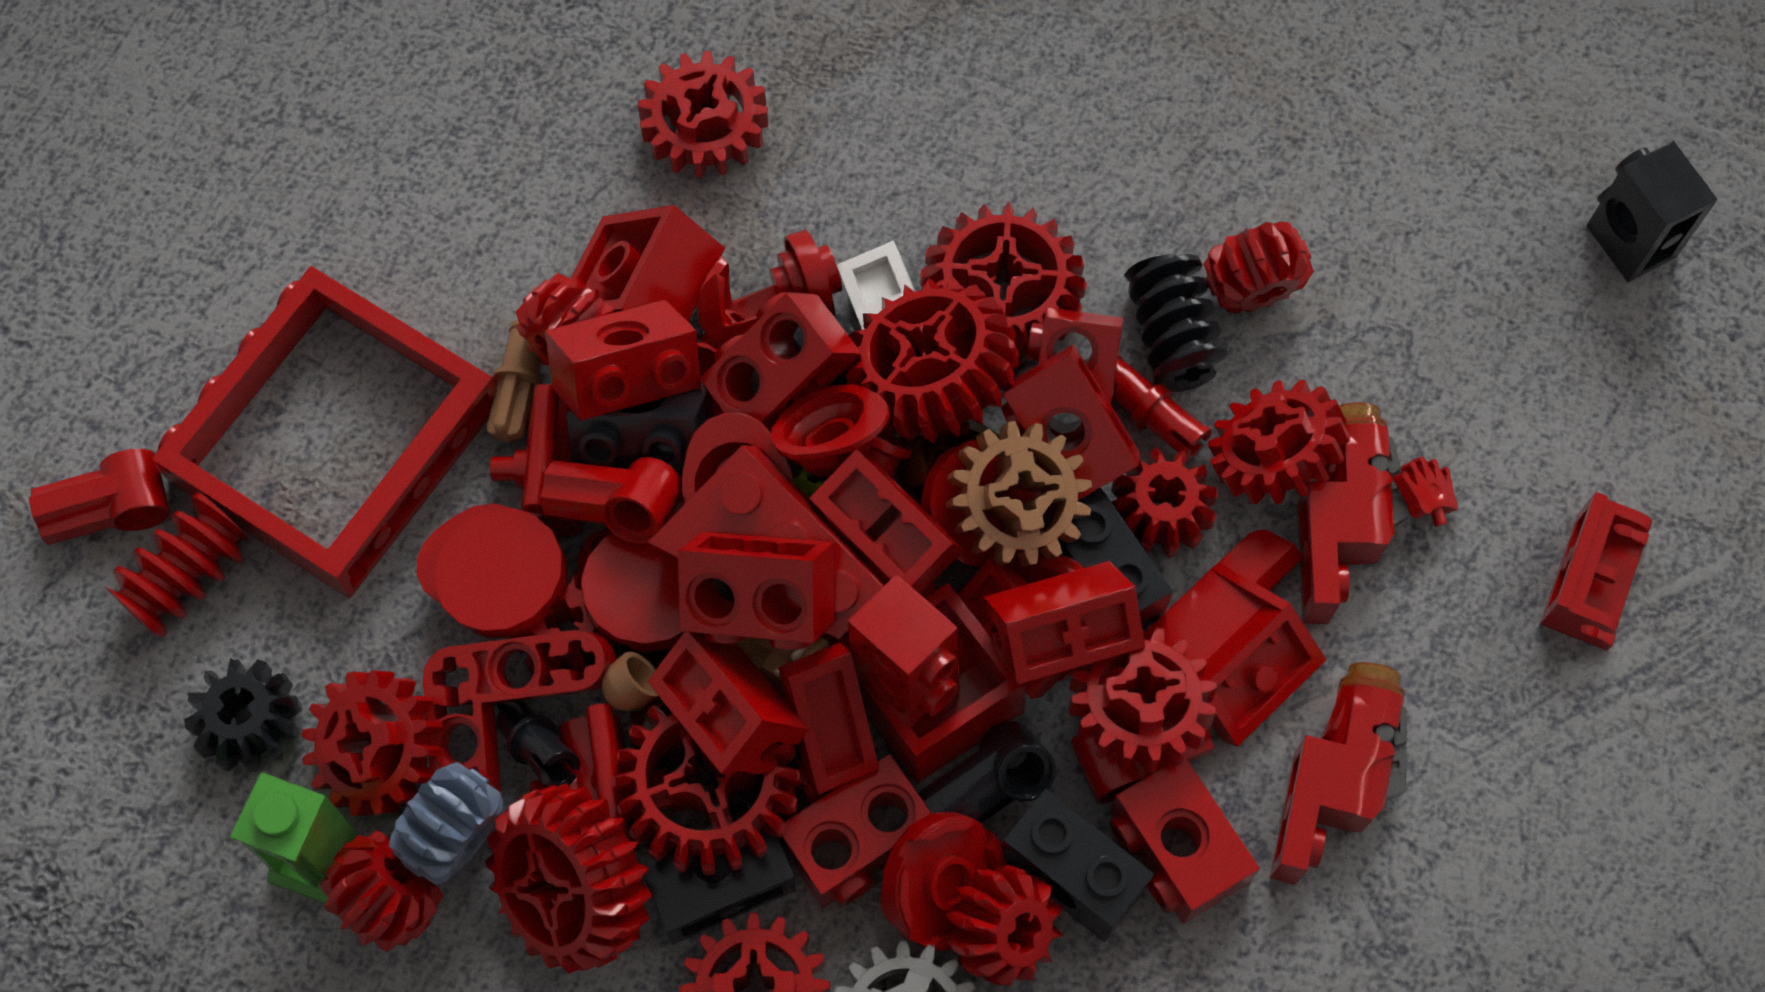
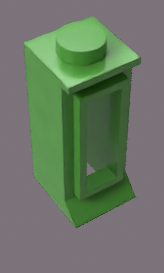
(292, 834)

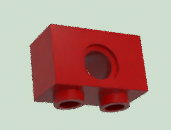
(623, 359)
(1068, 386)
(1180, 801)

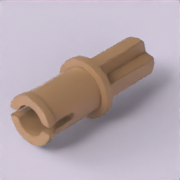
(514, 387)

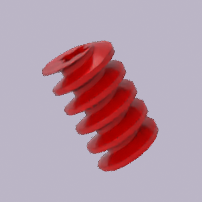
(178, 564)

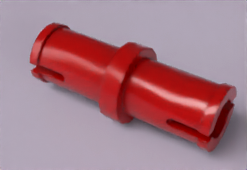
(1154, 409)

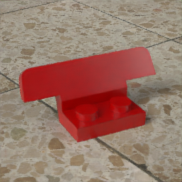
(1245, 633)

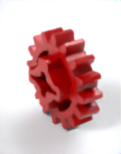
(701, 110)
(1279, 442)
(1135, 728)
(365, 748)
(753, 948)

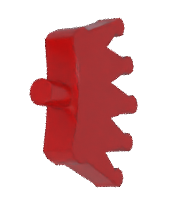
(1427, 489)

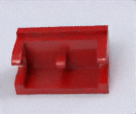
(1597, 571)
(1066, 621)
(725, 704)

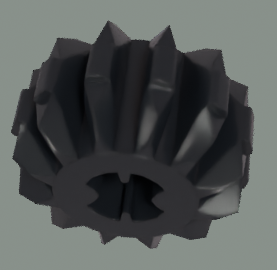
(220, 729)

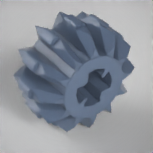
(446, 823)

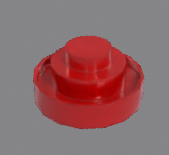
(806, 269)

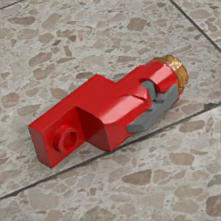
(1349, 514)
(1347, 771)

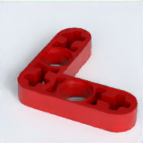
(489, 686)

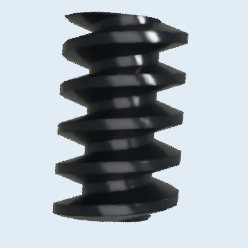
(1173, 320)

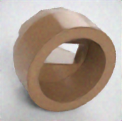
(626, 683)

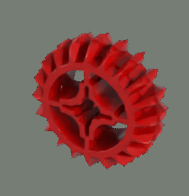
(1049, 280)
(927, 345)
(684, 792)
(568, 878)

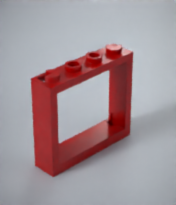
(404, 486)

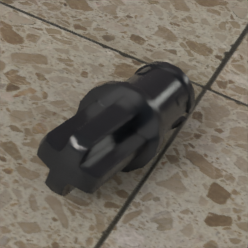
(536, 743)

